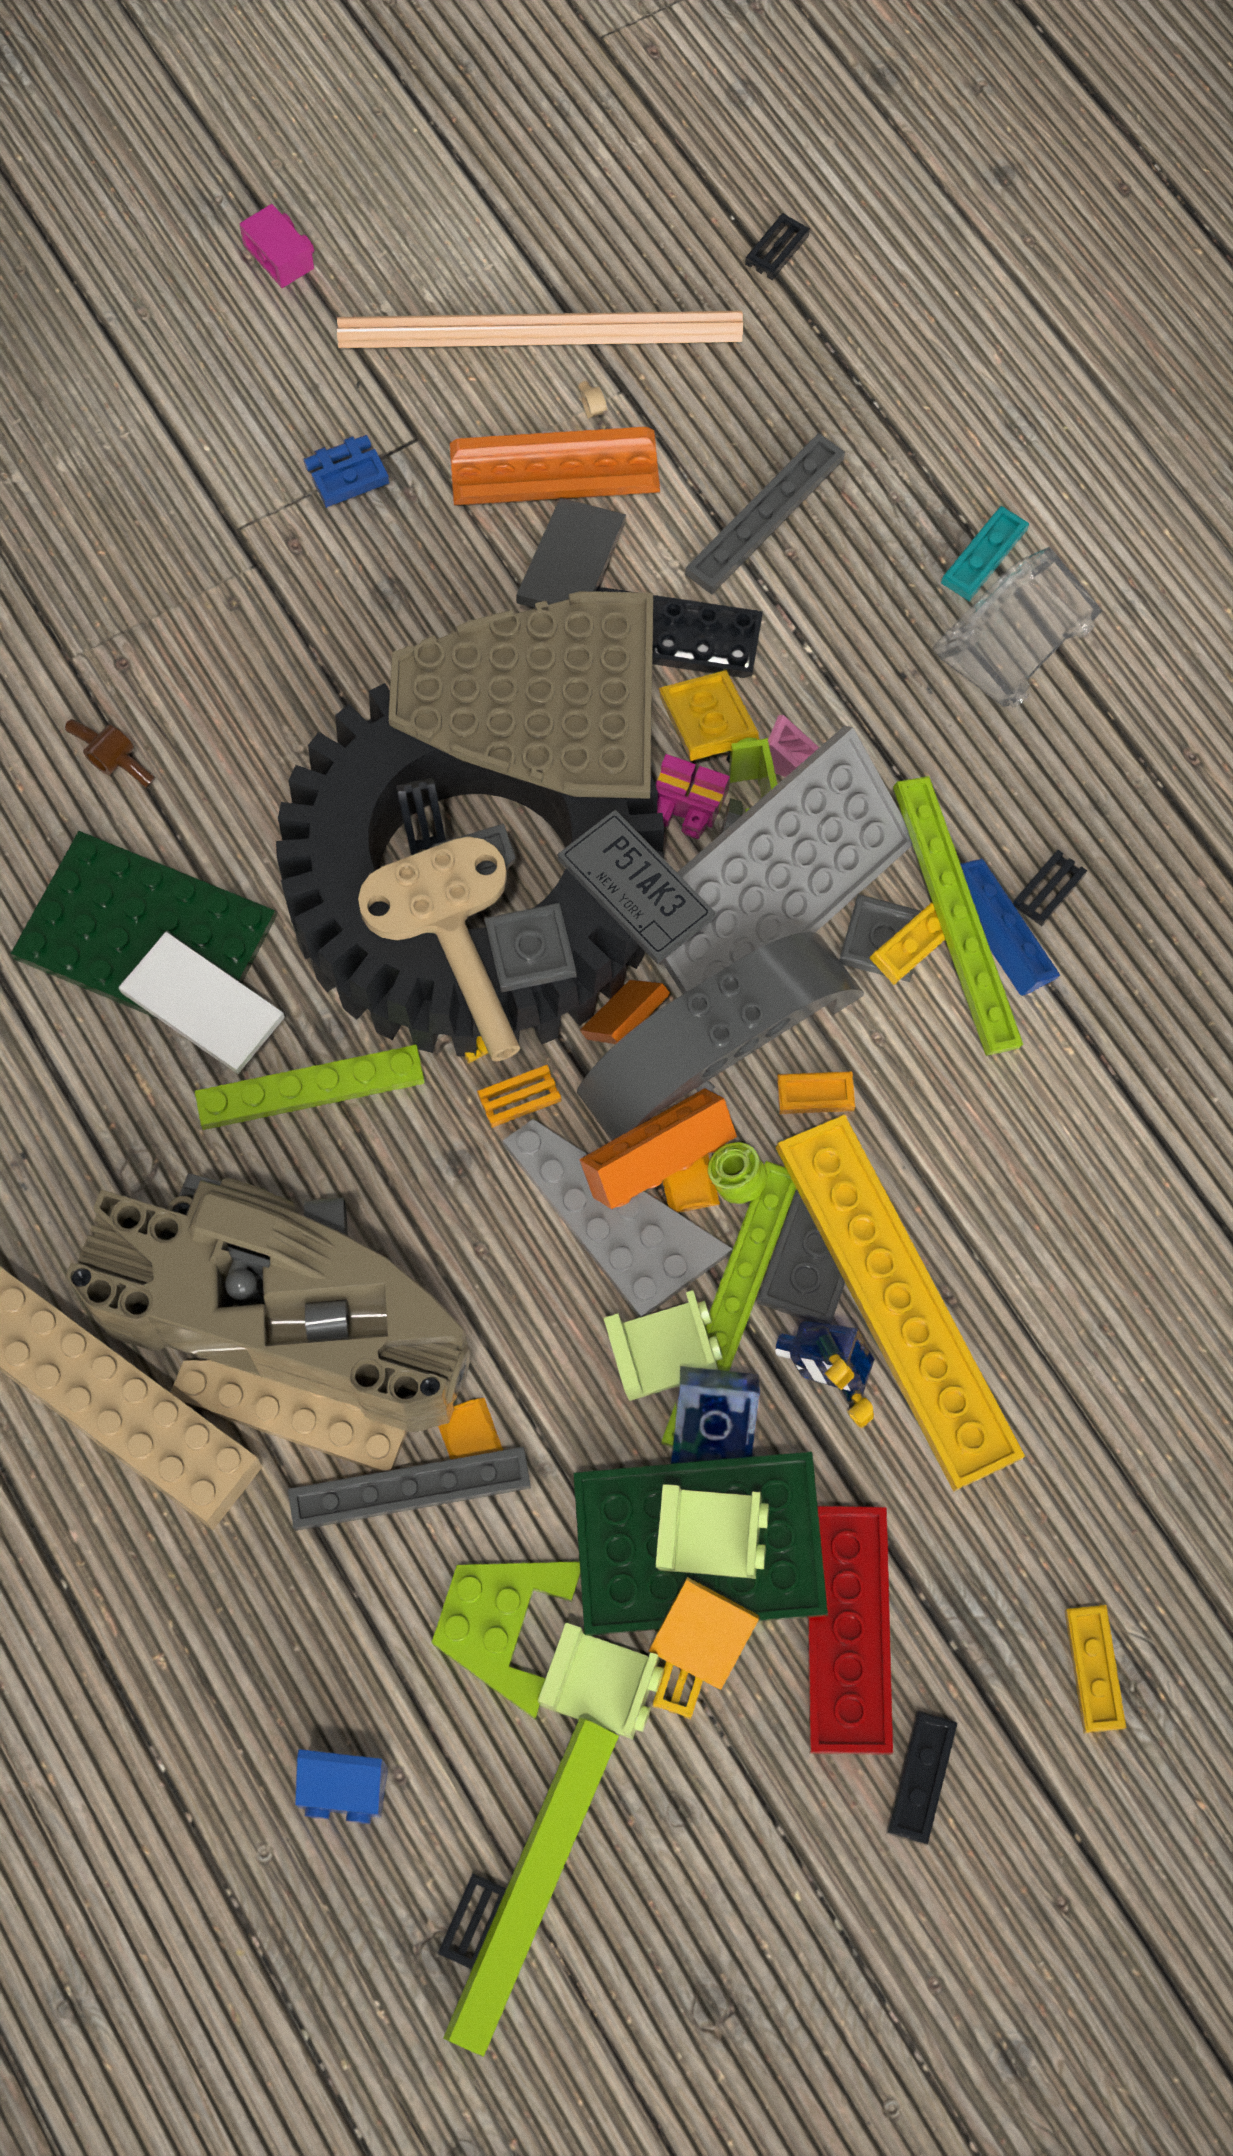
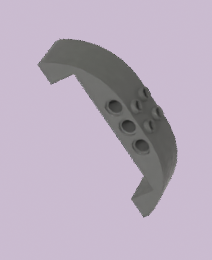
(715, 1028)

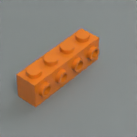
(658, 1148)

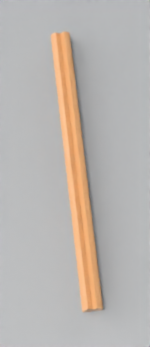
(539, 329)

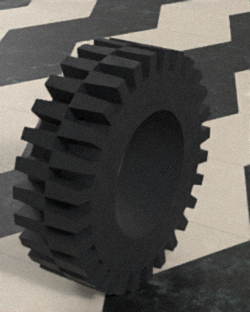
(336, 838)

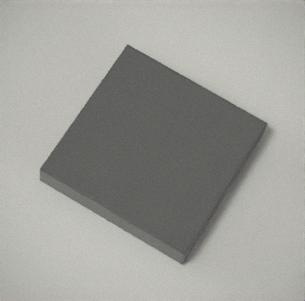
(870, 928)
(530, 947)

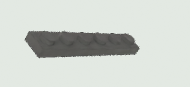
(764, 513)
(409, 1488)

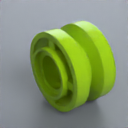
(744, 1185)

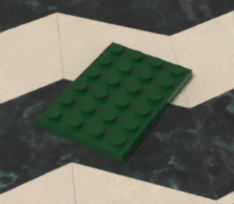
(115, 905)
(620, 1540)

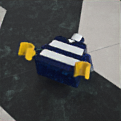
(834, 1358)

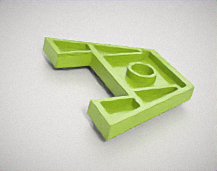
(486, 1618)

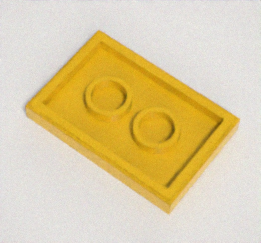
(707, 714)

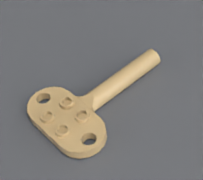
(436, 896)

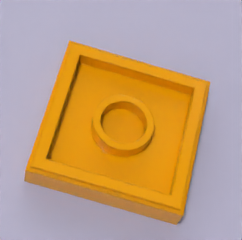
(704, 1633)

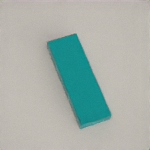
(985, 553)

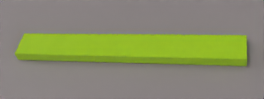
(957, 916)
(746, 1269)
(530, 1887)

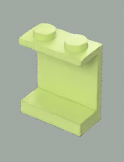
(657, 1345)
(711, 1533)
(600, 1682)

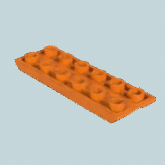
(554, 465)

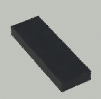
(922, 1778)

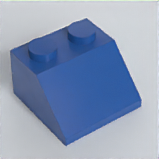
(340, 1785)

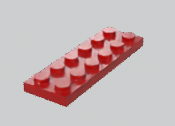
(852, 1644)

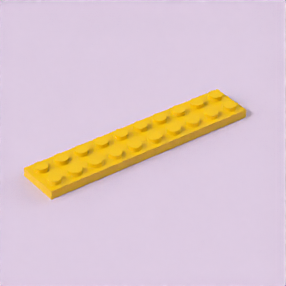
(900, 1303)

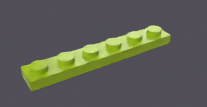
(309, 1087)

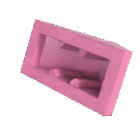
(788, 746)

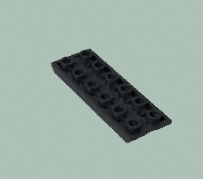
(703, 635)

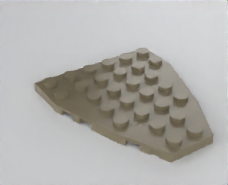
(539, 693)

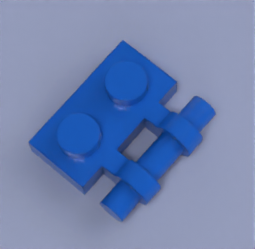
(349, 477)

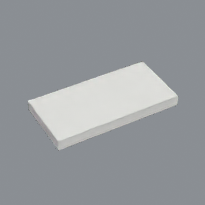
(201, 1002)

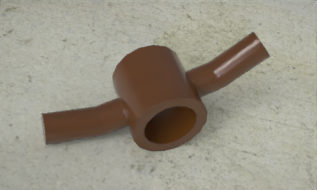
(109, 751)

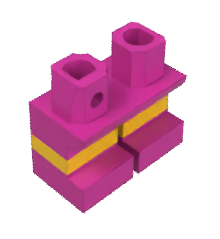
(690, 795)

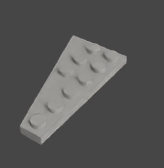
(638, 1246)

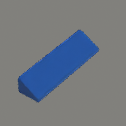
(1007, 932)

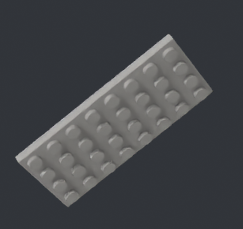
(792, 858)

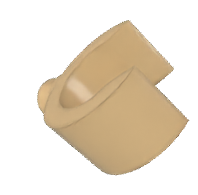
(592, 400)

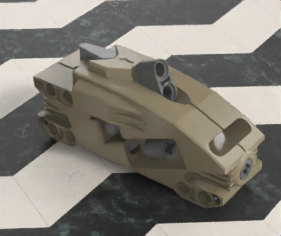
(330, 1308)

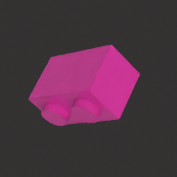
(277, 245)

